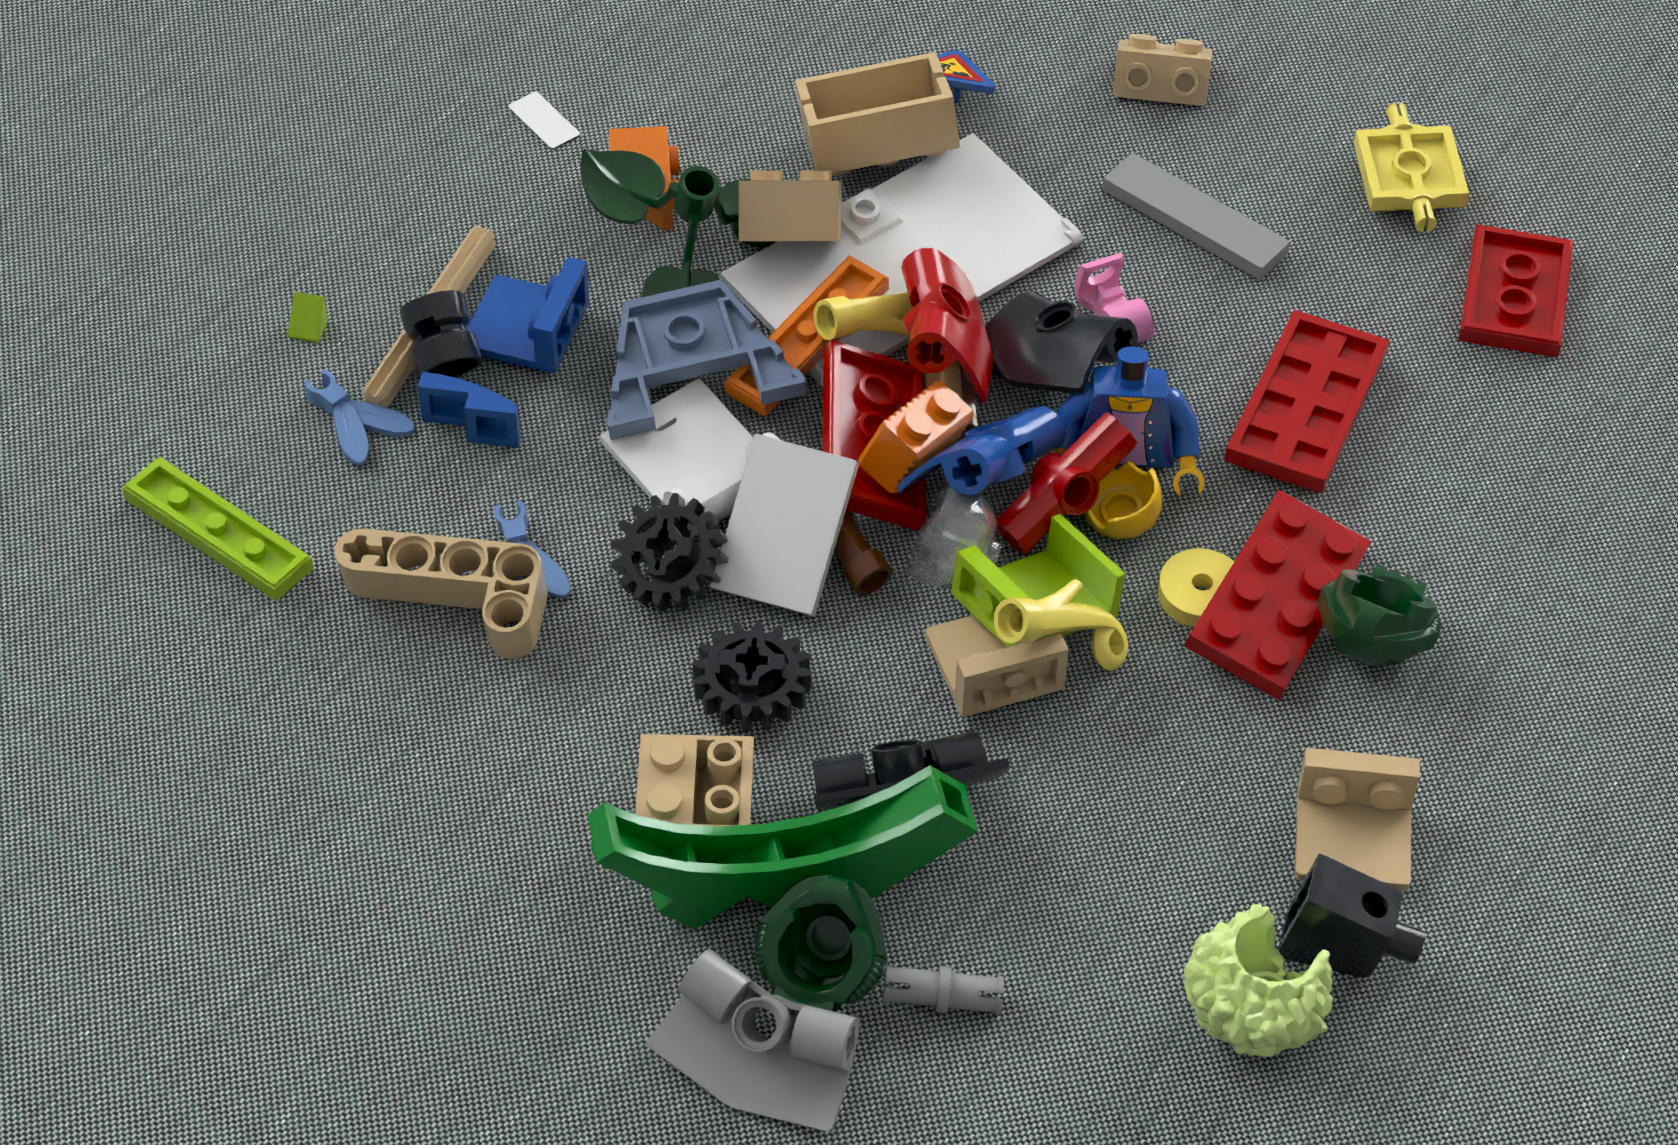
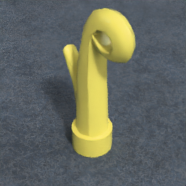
(843, 316)
(1027, 619)

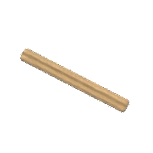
(456, 276)

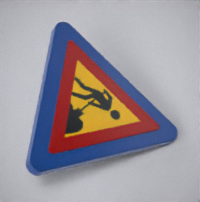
(964, 74)

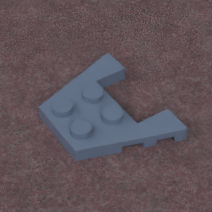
(687, 337)

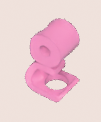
(1107, 298)

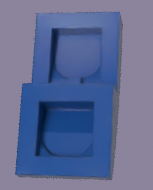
(485, 413)

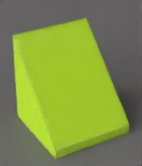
(307, 317)

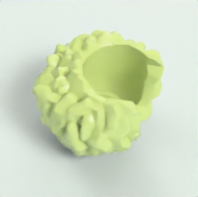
(1247, 996)

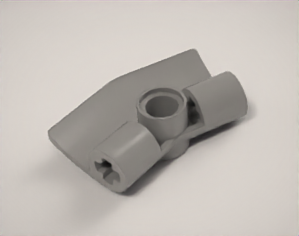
(715, 1043)

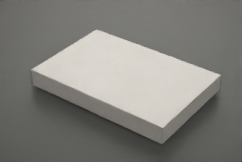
(785, 524)

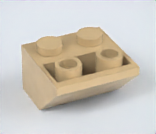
(790, 209)
(695, 779)

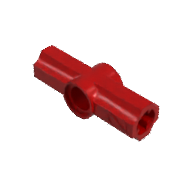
(1065, 483)

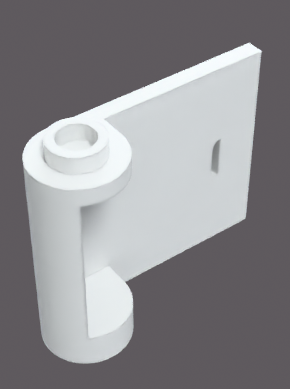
(692, 452)

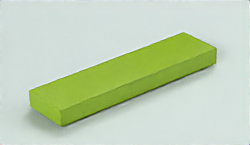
(218, 528)

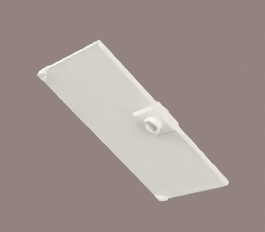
(950, 202)

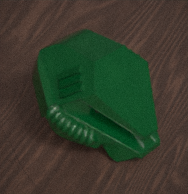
(1379, 616)
(822, 943)

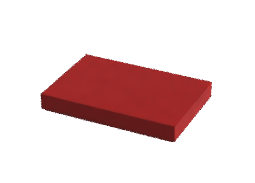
(1516, 290)

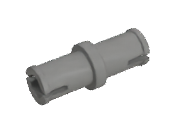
(943, 989)

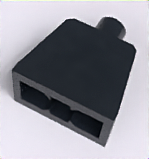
(1349, 918)

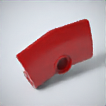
(945, 319)

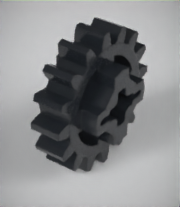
(680, 570)
(775, 687)

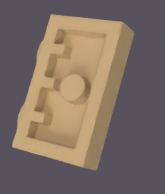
(989, 674)
(1356, 813)

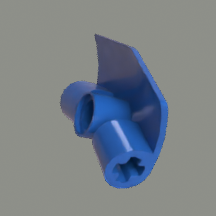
(995, 450)

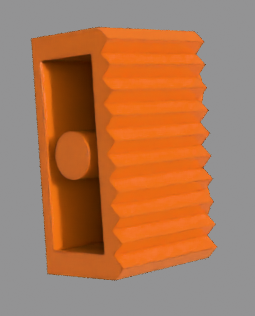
(915, 435)

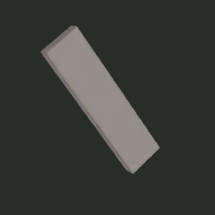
(1196, 216)

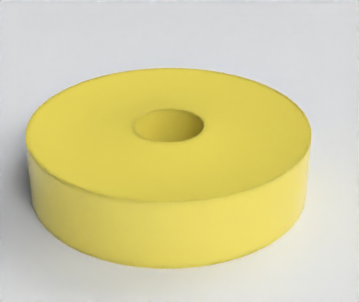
(1183, 574)

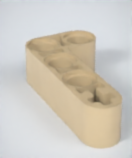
(378, 564)

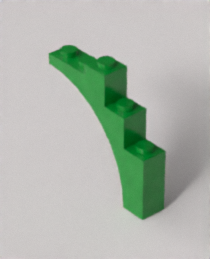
(710, 868)

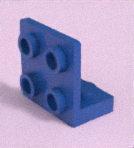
(532, 321)

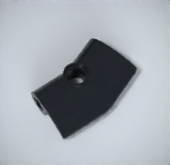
(1052, 344)
(845, 778)

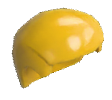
(1126, 503)

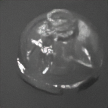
(953, 526)

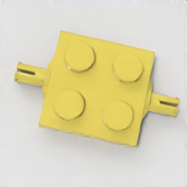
(1410, 168)

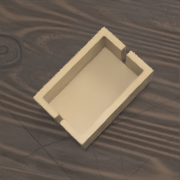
(878, 114)

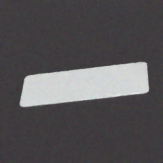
(544, 119)

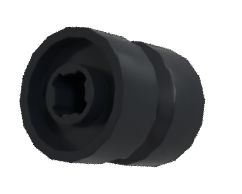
(440, 333)

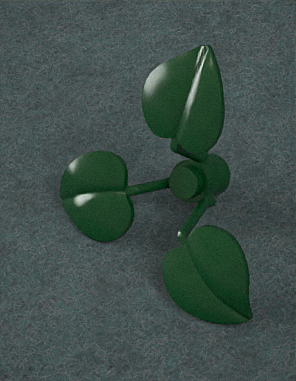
(627, 183)

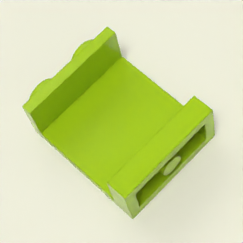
(1067, 557)

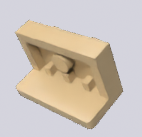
(1162, 70)

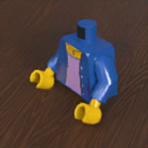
(1145, 406)

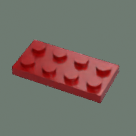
(1307, 401)
(1268, 600)

